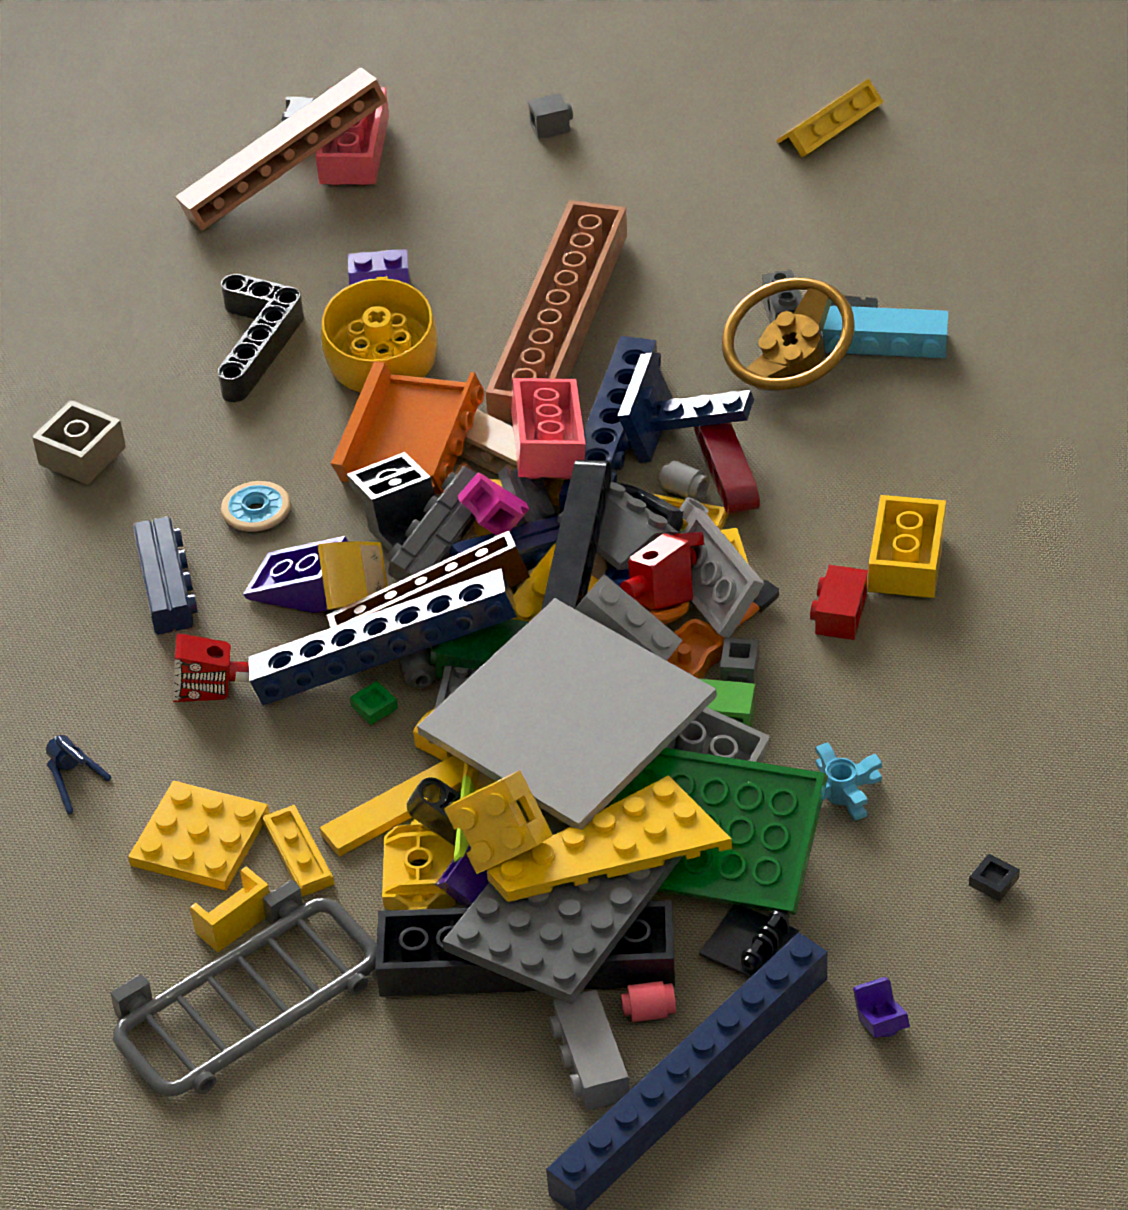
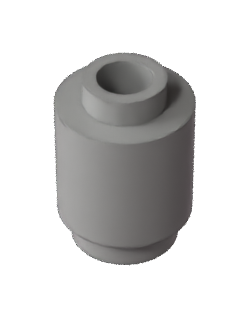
(683, 481)

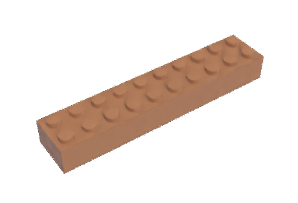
(560, 300)

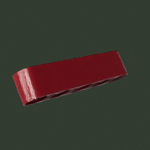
(728, 467)

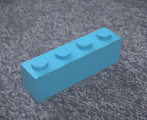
(891, 332)

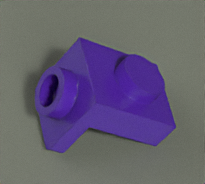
(878, 1009)

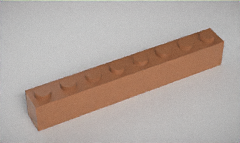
(281, 149)

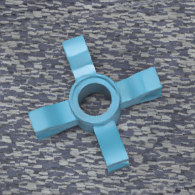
(845, 777)

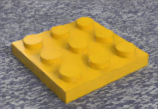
(199, 835)

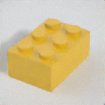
(907, 546)

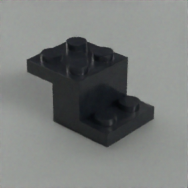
(392, 496)

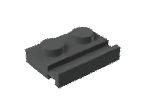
(530, 491)

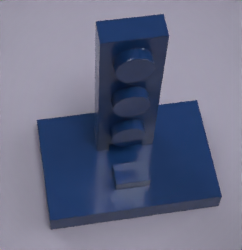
(651, 408)

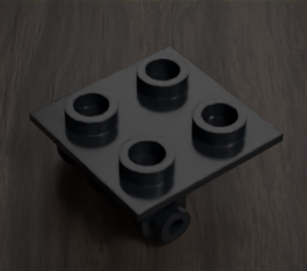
(748, 939)

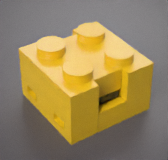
(499, 821)

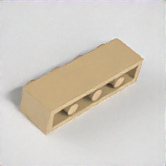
(490, 443)

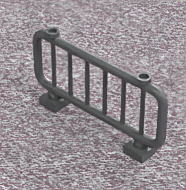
(283, 911)

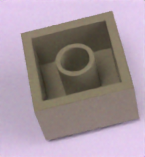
(79, 442)

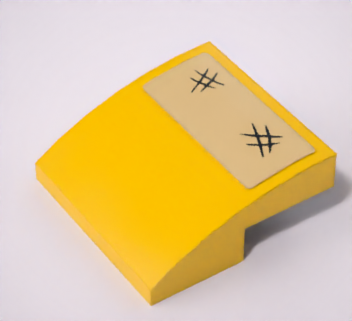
(351, 571)

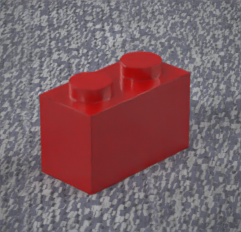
(840, 602)

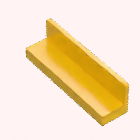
(833, 118)

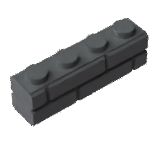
(441, 527)

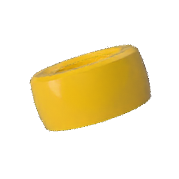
(376, 315)

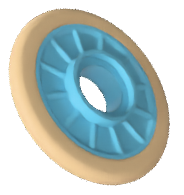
(274, 509)

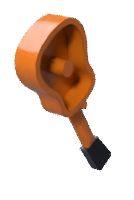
(701, 642)

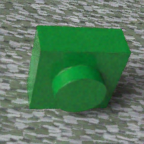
(373, 702)

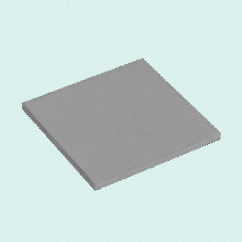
(568, 711)

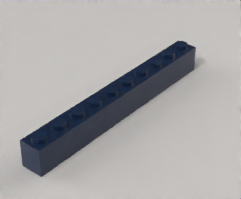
(686, 1074)

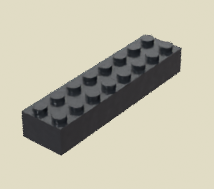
(414, 961)

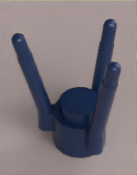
(67, 756)

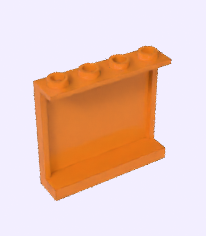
(412, 417)

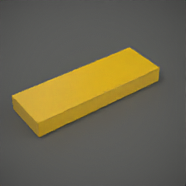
(298, 850)

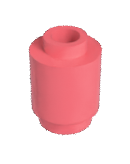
(648, 1001)

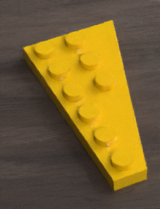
(619, 840)

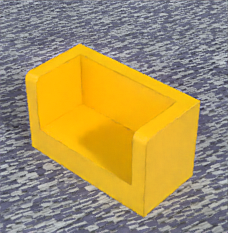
(234, 915)

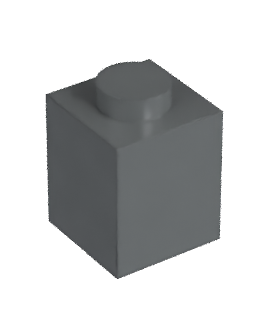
(550, 115)

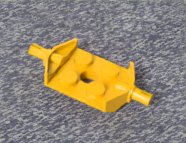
(409, 885)

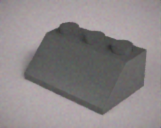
(627, 527)

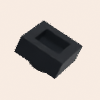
(994, 877)

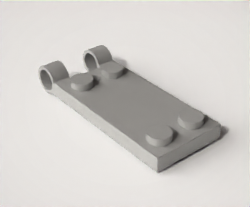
(720, 577)

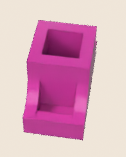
(492, 504)

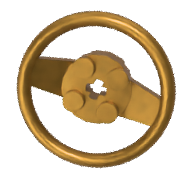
(792, 340)

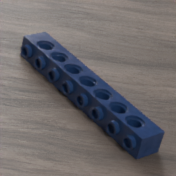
(603, 431)
(381, 637)

